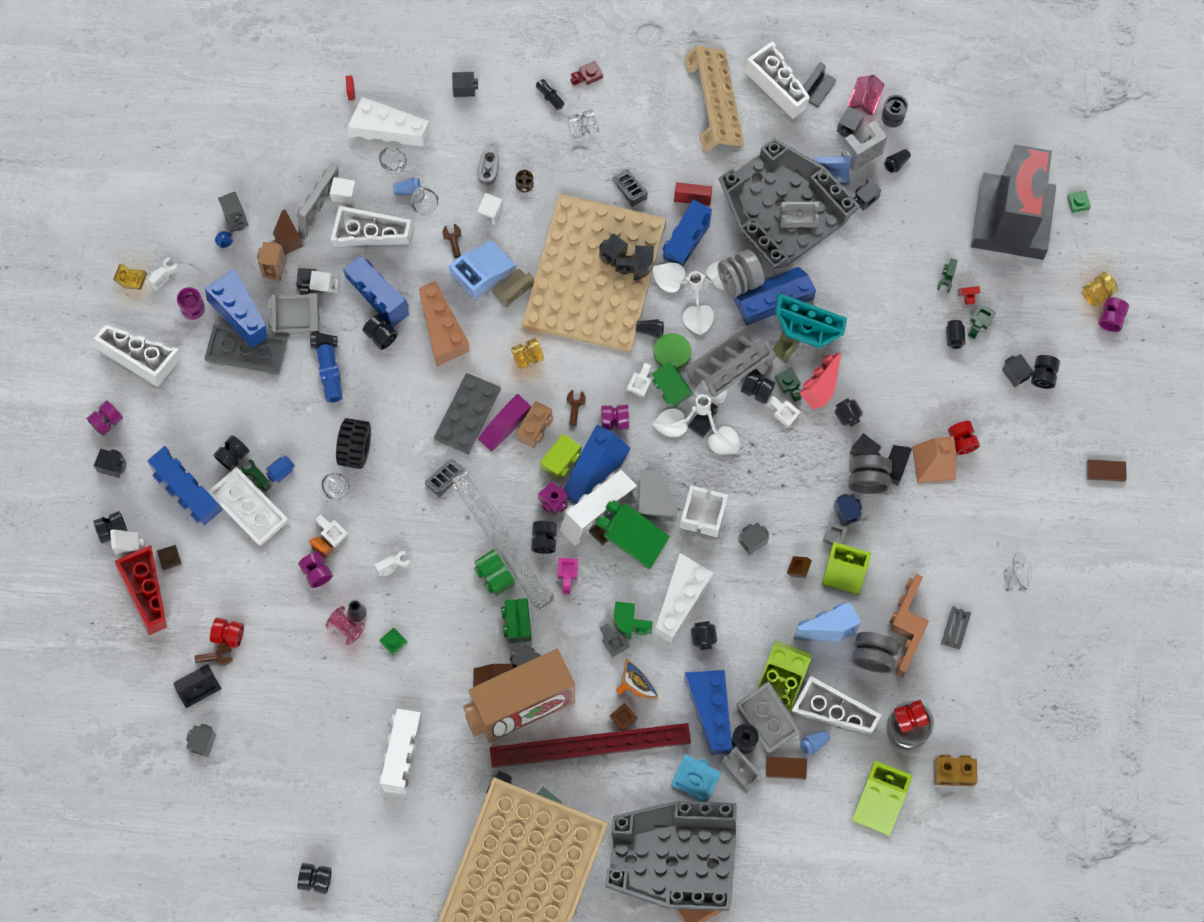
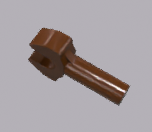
(453, 239)
(575, 404)
(215, 656)

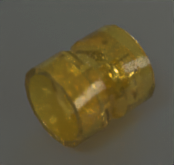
(1102, 288)
(528, 353)

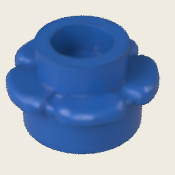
(223, 239)

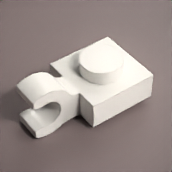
(161, 276)
(640, 382)
(785, 412)
(332, 532)
(388, 565)

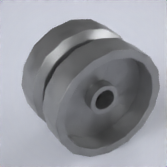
(870, 474)
(875, 652)
(911, 739)

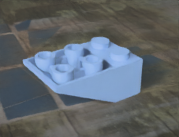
(481, 268)
(829, 626)

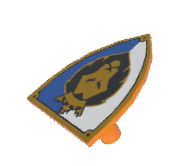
(636, 681)

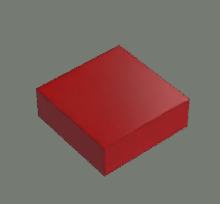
(350, 88)

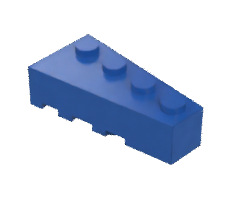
(711, 706)

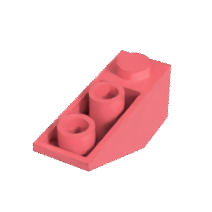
(822, 384)

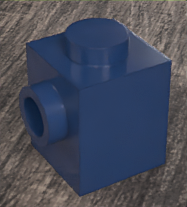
(848, 509)

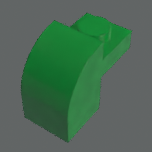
(626, 624)

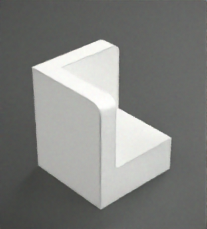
(342, 191)
(491, 207)
(325, 282)

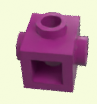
(553, 498)

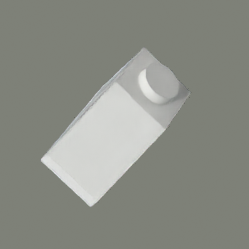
(126, 542)

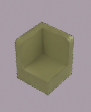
(785, 347)

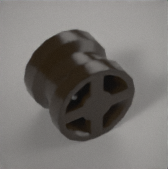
(524, 176)

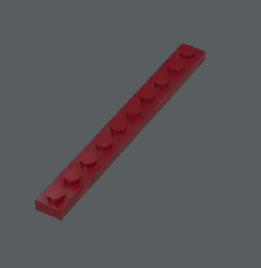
(590, 745)

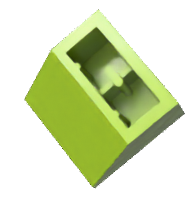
(846, 568)

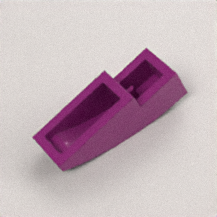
(505, 422)

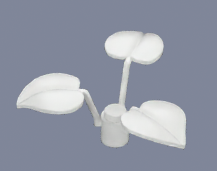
(671, 275)
(672, 422)

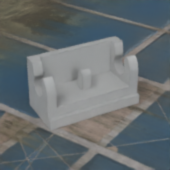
(799, 214)
(741, 770)

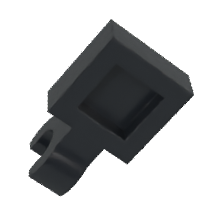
(303, 280)
(701, 423)

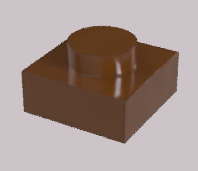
(799, 567)
(623, 717)

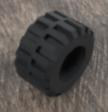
(353, 443)

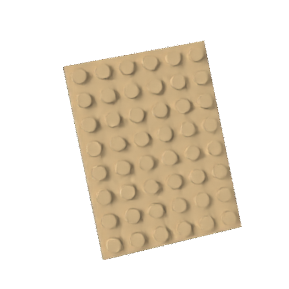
(578, 292)
(523, 860)

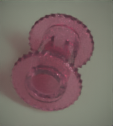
(344, 624)

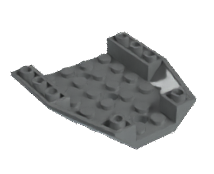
(785, 178)
(682, 833)

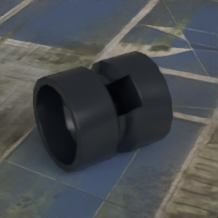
(894, 111)
(377, 329)
(1045, 371)
(758, 387)
(231, 453)
(113, 522)
(544, 537)
(745, 738)
(314, 878)

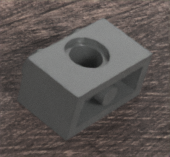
(233, 212)

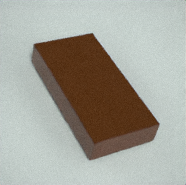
(1106, 470)
(786, 768)

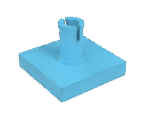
(696, 778)

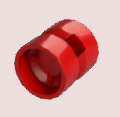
(963, 436)
(226, 632)
(911, 716)

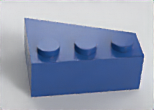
(687, 233)

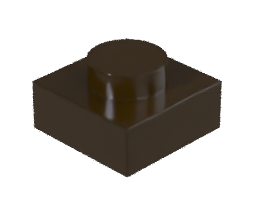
(597, 532)
(169, 557)

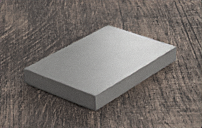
(769, 716)

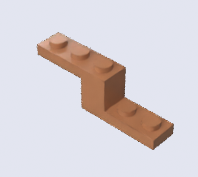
(908, 625)

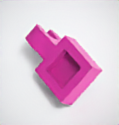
(567, 571)

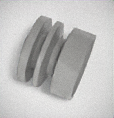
(741, 273)

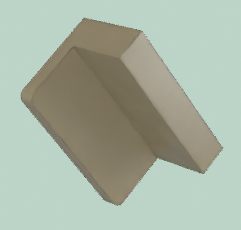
(513, 287)

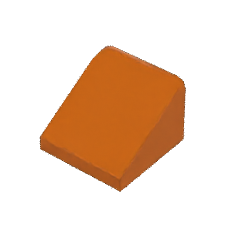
(321, 545)

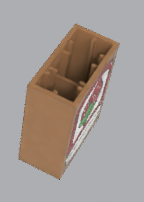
(520, 696)

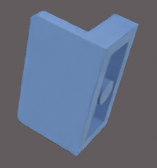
(837, 166)

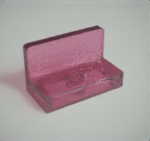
(866, 94)

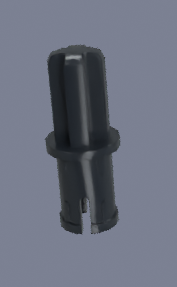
(550, 94)

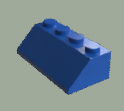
(762, 301)

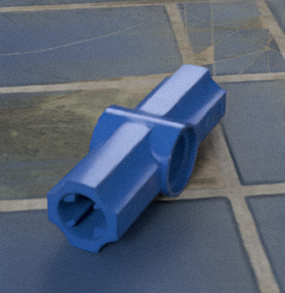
(329, 373)

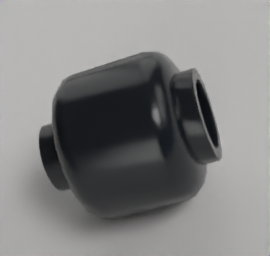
(848, 412)
(704, 635)

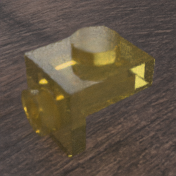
(130, 278)

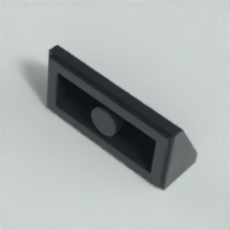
(899, 456)

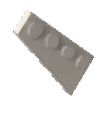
(315, 200)

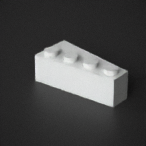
(367, 228)
(143, 357)
(583, 515)
(832, 707)

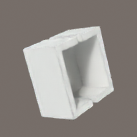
(703, 513)

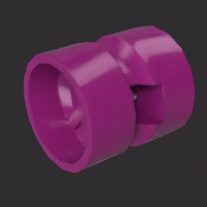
(190, 303)
(1113, 314)
(107, 411)
(615, 417)
(316, 571)

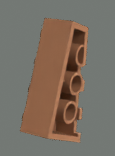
(443, 328)

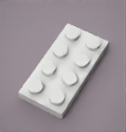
(248, 506)

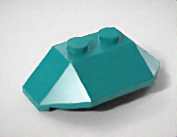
(808, 322)

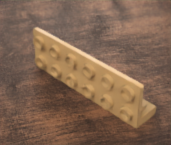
(718, 97)

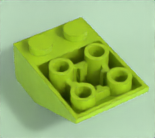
(786, 671)
(882, 798)

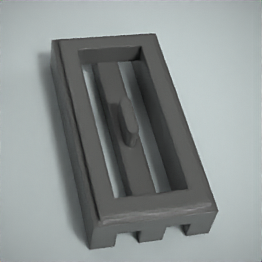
(961, 612)

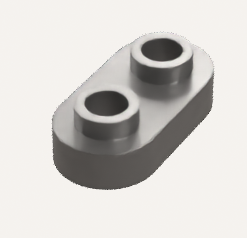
(488, 168)

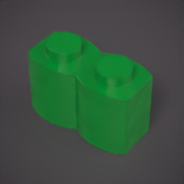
(494, 573)

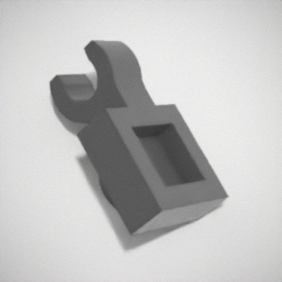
(614, 642)

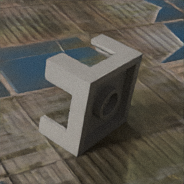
(869, 150)

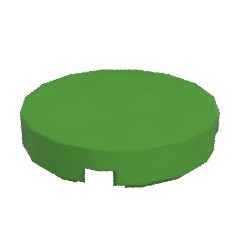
(672, 348)

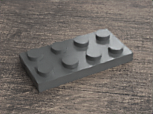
(231, 349)
(467, 413)

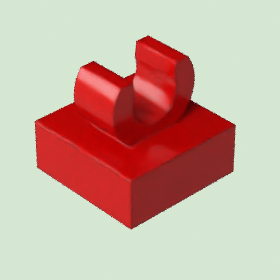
(969, 293)

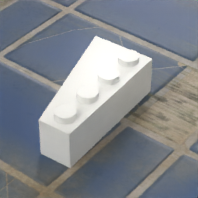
(777, 80)
(388, 124)
(683, 594)
(401, 751)

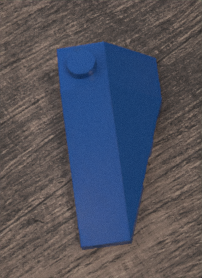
(597, 461)

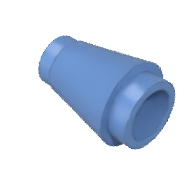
(407, 186)
(812, 743)

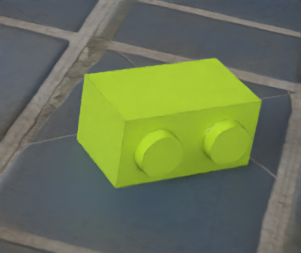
(561, 457)

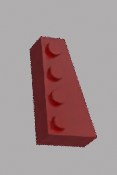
(142, 585)

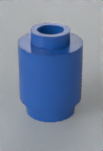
(280, 469)

